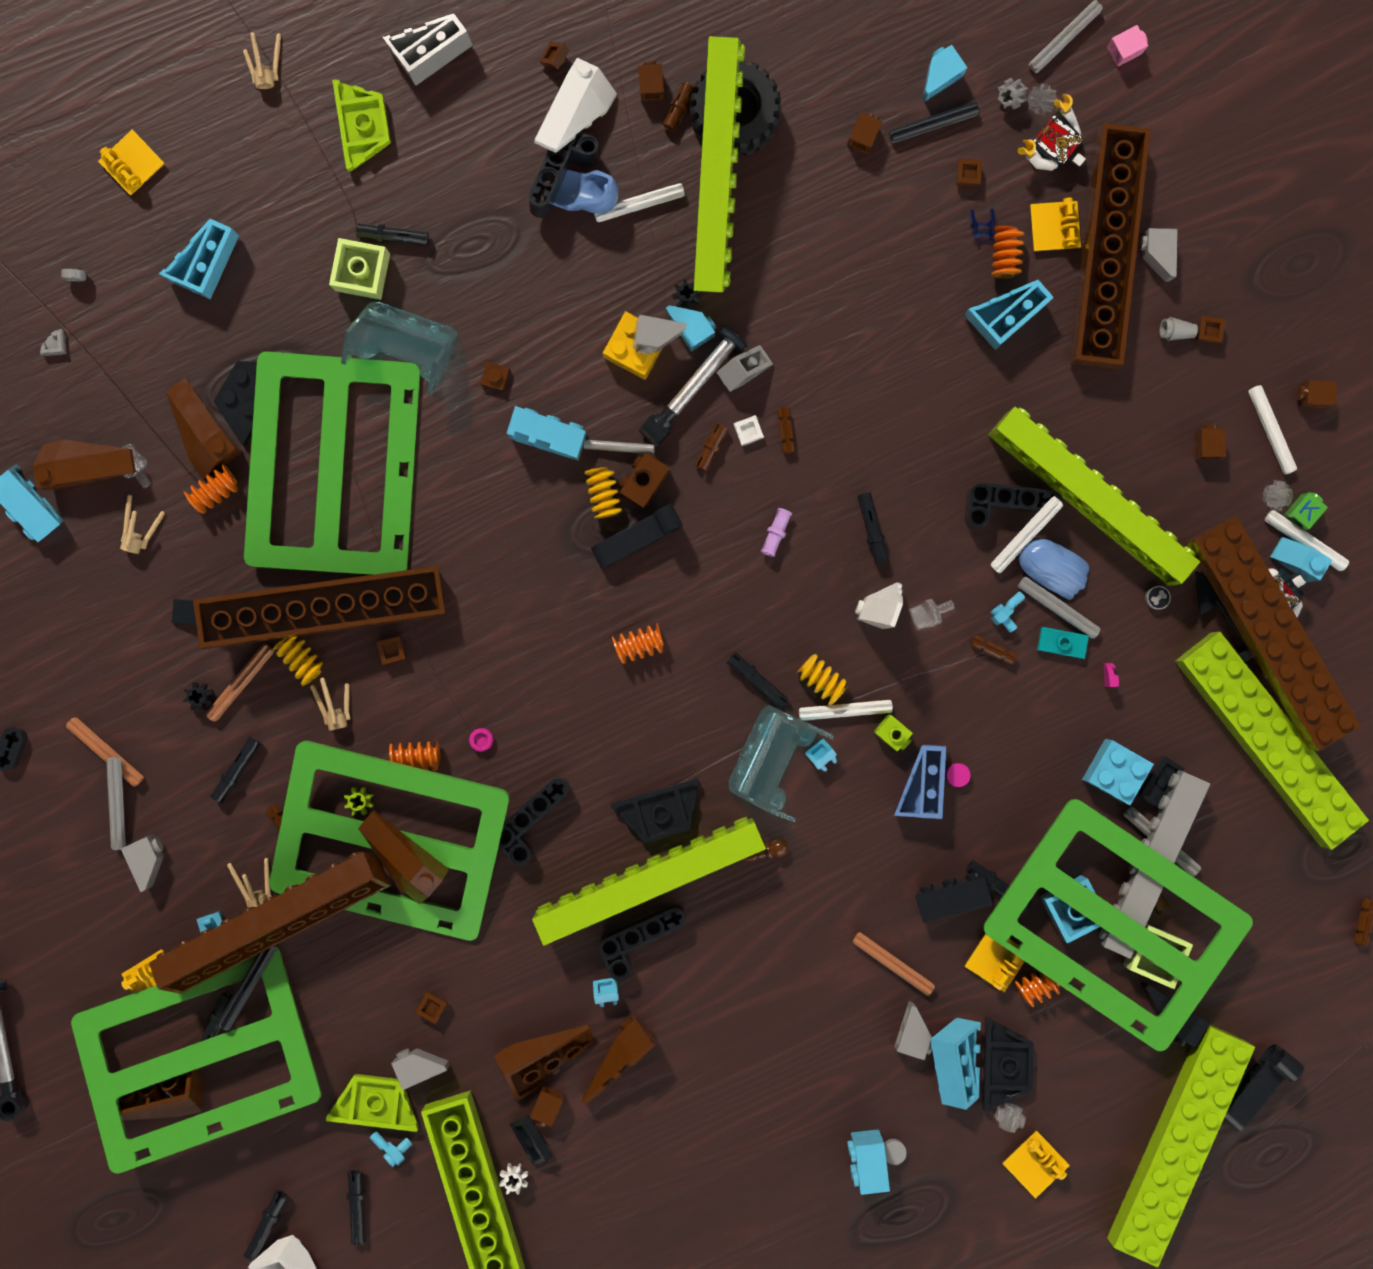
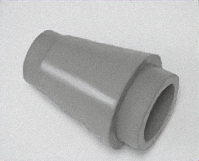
(1177, 329)

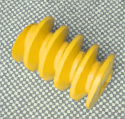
(602, 492)
(299, 659)
(822, 679)

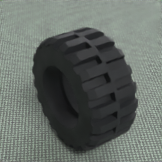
(762, 91)

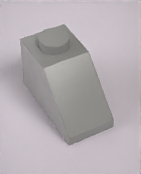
(1160, 251)
(655, 333)
(744, 368)
(144, 860)
(913, 1034)
(417, 1066)

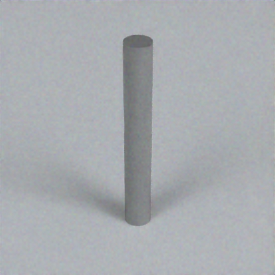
(619, 446)

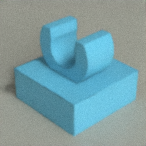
(821, 754)
(210, 921)
(605, 991)

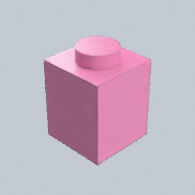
(1127, 45)

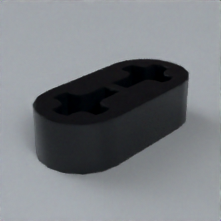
(15, 750)

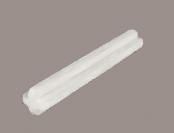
(643, 201)
(1272, 430)
(1026, 534)
(1301, 536)
(845, 710)

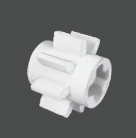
(510, 1184)

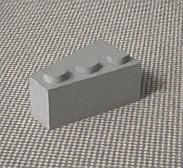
(429, 47)

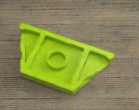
(361, 123)
(374, 1103)

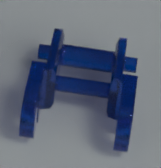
(990, 232)

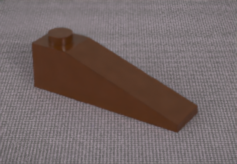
(202, 433)
(77, 463)
(407, 863)
(628, 1047)
(533, 1060)
(165, 1099)

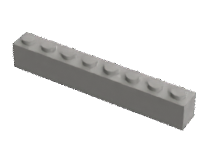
(1166, 838)

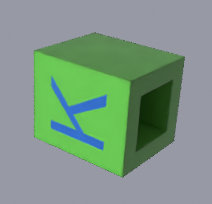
(1306, 510)

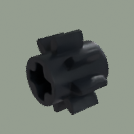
(680, 295)
(191, 693)

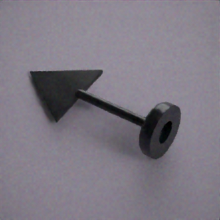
(1209, 599)

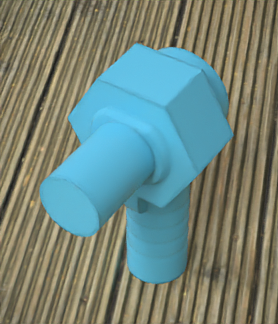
(1002, 613)
(393, 1154)

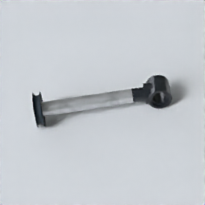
(659, 426)
(9, 1092)

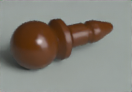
(777, 848)

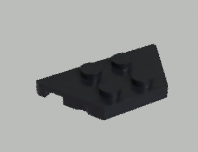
(237, 399)
(660, 811)
(1006, 1065)

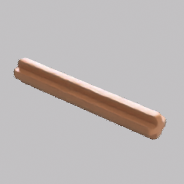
(239, 682)
(103, 750)
(893, 963)

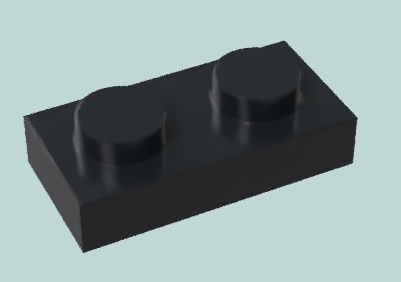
(1158, 781)
(530, 1140)

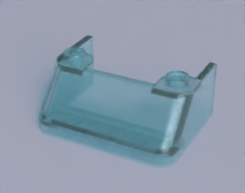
(401, 336)
(767, 757)

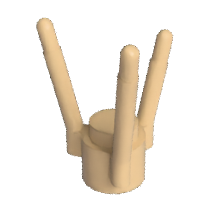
(261, 74)
(130, 540)
(333, 717)
(252, 898)

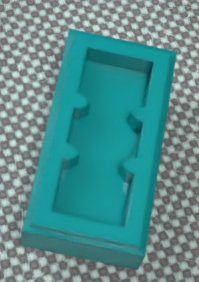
(1062, 642)

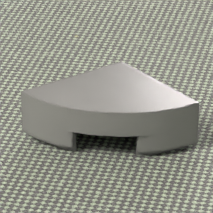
(54, 344)

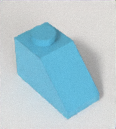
(943, 71)
(698, 328)
(1301, 558)

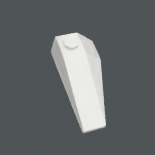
(578, 103)
(881, 607)
(284, 1254)

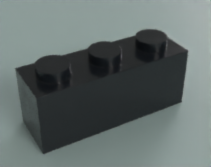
(954, 896)

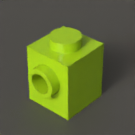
(893, 733)

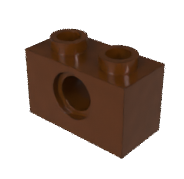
(643, 494)

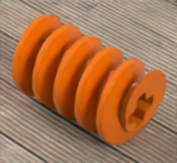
(1006, 252)
(212, 490)
(638, 644)
(416, 757)
(1036, 988)

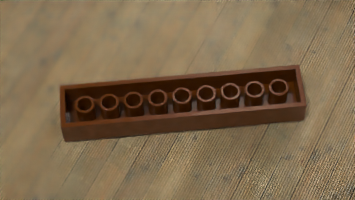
(1110, 246)
(318, 607)
(1273, 634)
(269, 923)

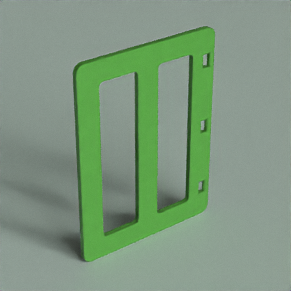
(337, 377)
(475, 861)
(1194, 975)
(108, 1087)

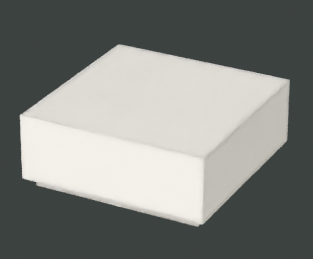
(748, 430)

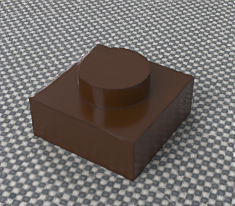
(554, 55)
(969, 172)
(1210, 329)
(495, 376)
(391, 650)
(431, 1007)

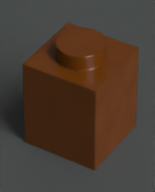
(651, 81)
(864, 132)
(1317, 394)
(1210, 443)
(547, 1106)

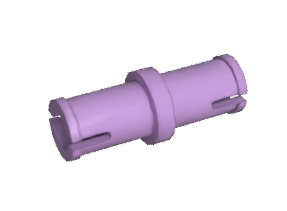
(776, 532)

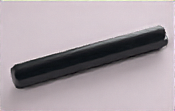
(934, 122)
(245, 988)

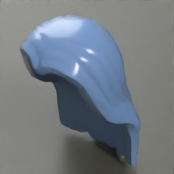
(588, 192)
(1054, 567)

